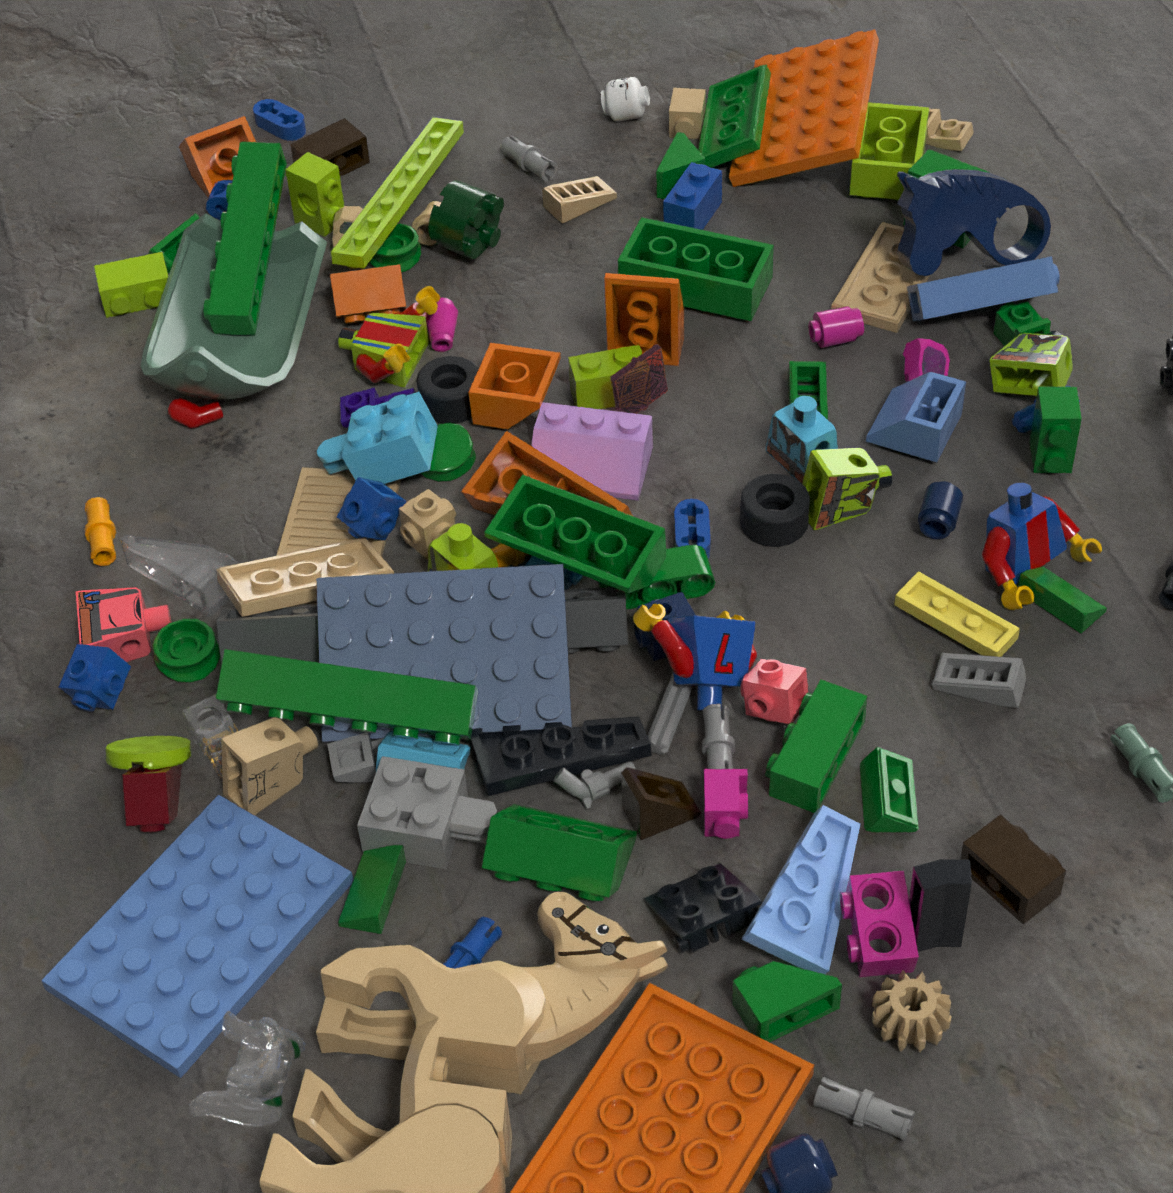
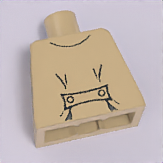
(263, 763)

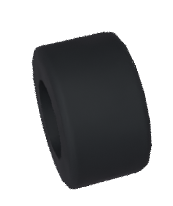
(445, 388)
(775, 493)

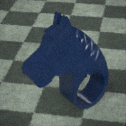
(966, 201)

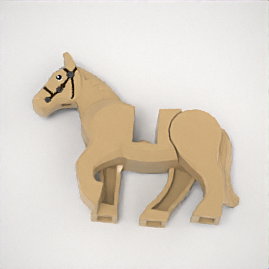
(463, 1048)

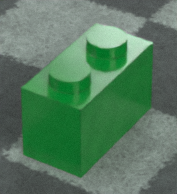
(1055, 429)

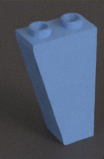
(983, 288)

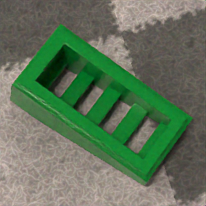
(808, 372)

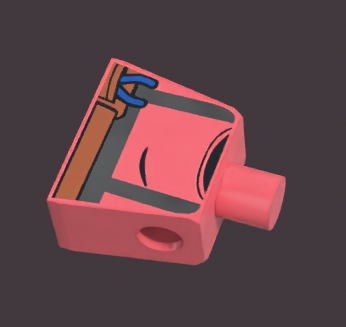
(119, 621)

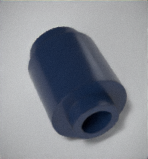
(940, 509)

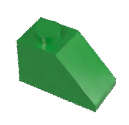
(783, 998)

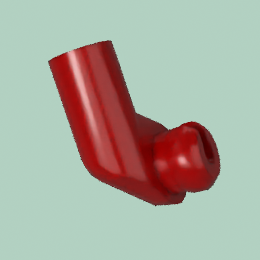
(192, 414)

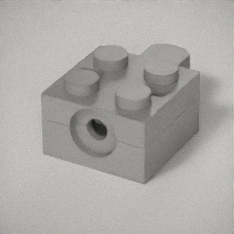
(422, 810)

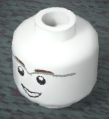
(624, 99)

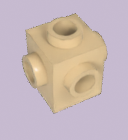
(425, 520)

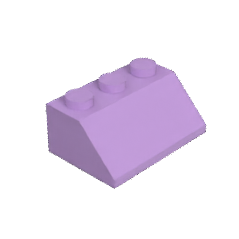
(597, 445)

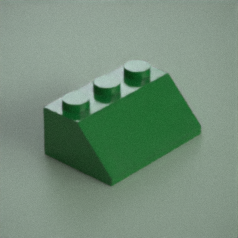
(558, 851)

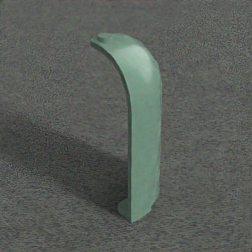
(181, 343)

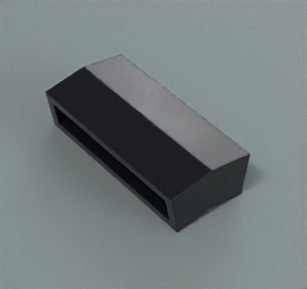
(940, 902)

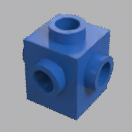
(370, 509)
(94, 677)

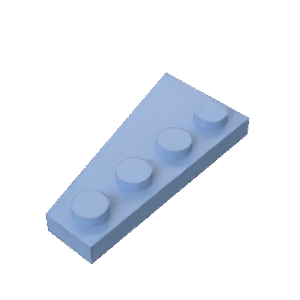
(803, 905)

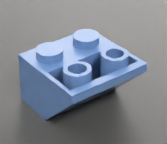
(920, 416)

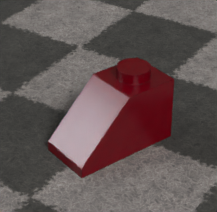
(151, 796)

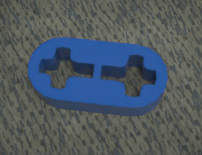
(279, 119)
(698, 531)

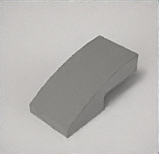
(354, 758)

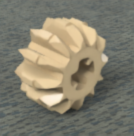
(911, 1011)

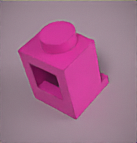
(725, 801)

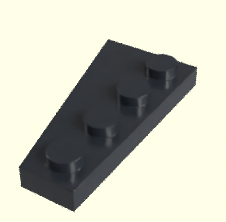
(535, 756)

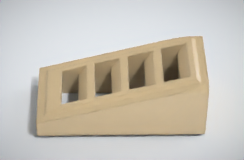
(576, 197)

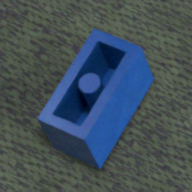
(694, 197)

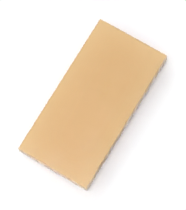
(880, 282)
(292, 577)

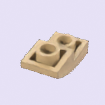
(947, 134)

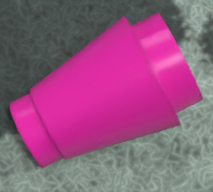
(442, 325)

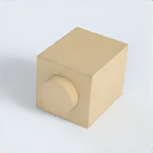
(687, 112)

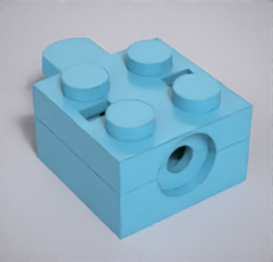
(384, 441)

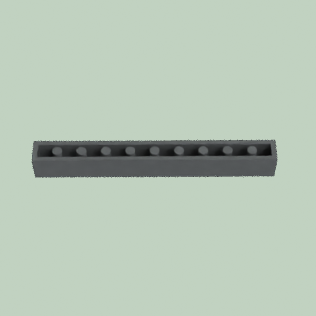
(592, 620)

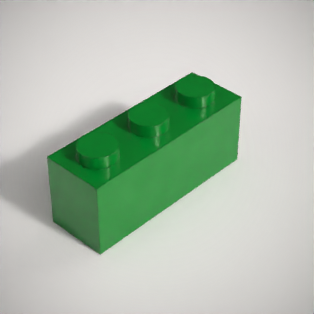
(816, 745)

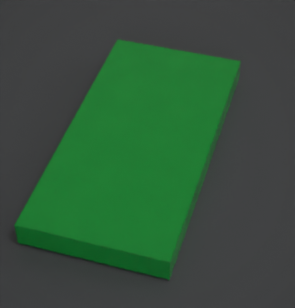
(734, 116)

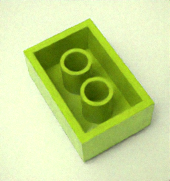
(890, 144)

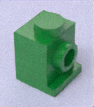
(1018, 319)

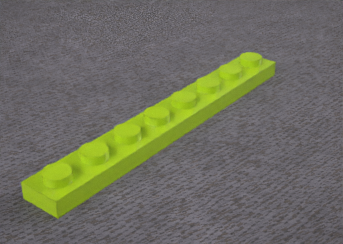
(396, 193)

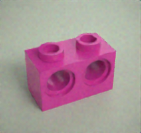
(889, 923)

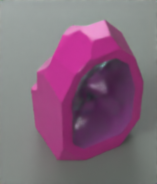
(924, 357)

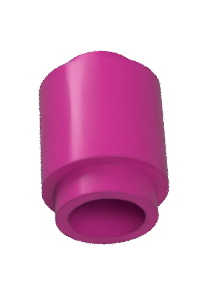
(836, 326)

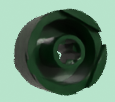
(466, 219)

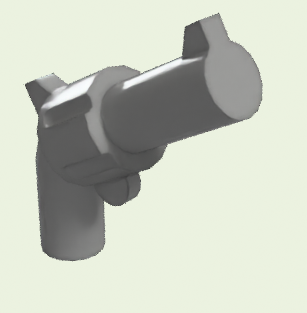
(592, 785)

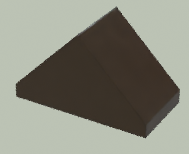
(655, 802)

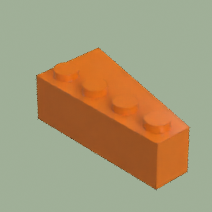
(514, 457)

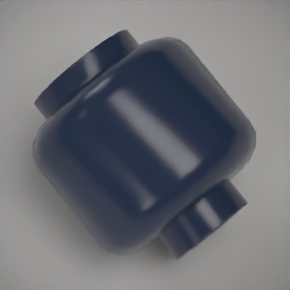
(799, 1166)

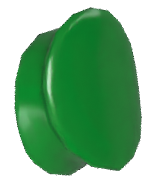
(400, 248)
(451, 454)
(186, 650)

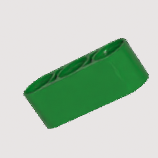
(683, 570)

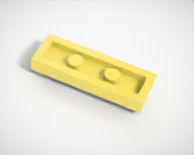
(956, 616)

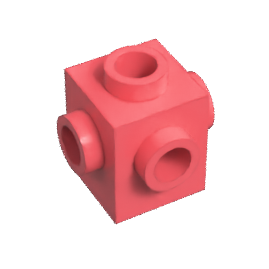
(774, 691)

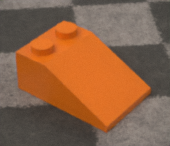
(645, 314)

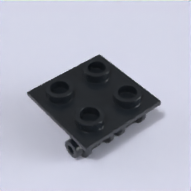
(701, 903)

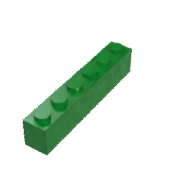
(246, 239)
(347, 695)

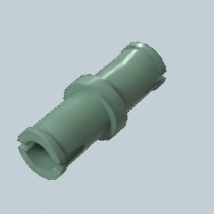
(1144, 761)

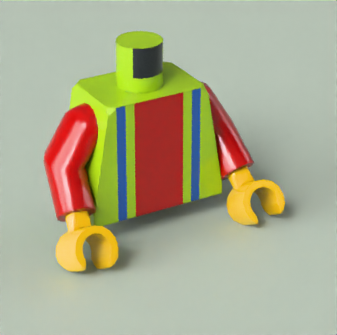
(391, 344)

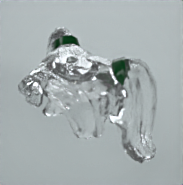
(258, 1074)

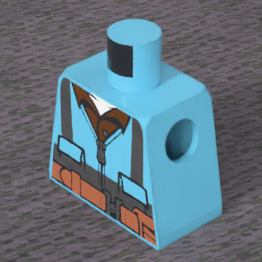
(796, 433)

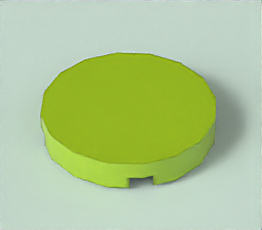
(149, 751)

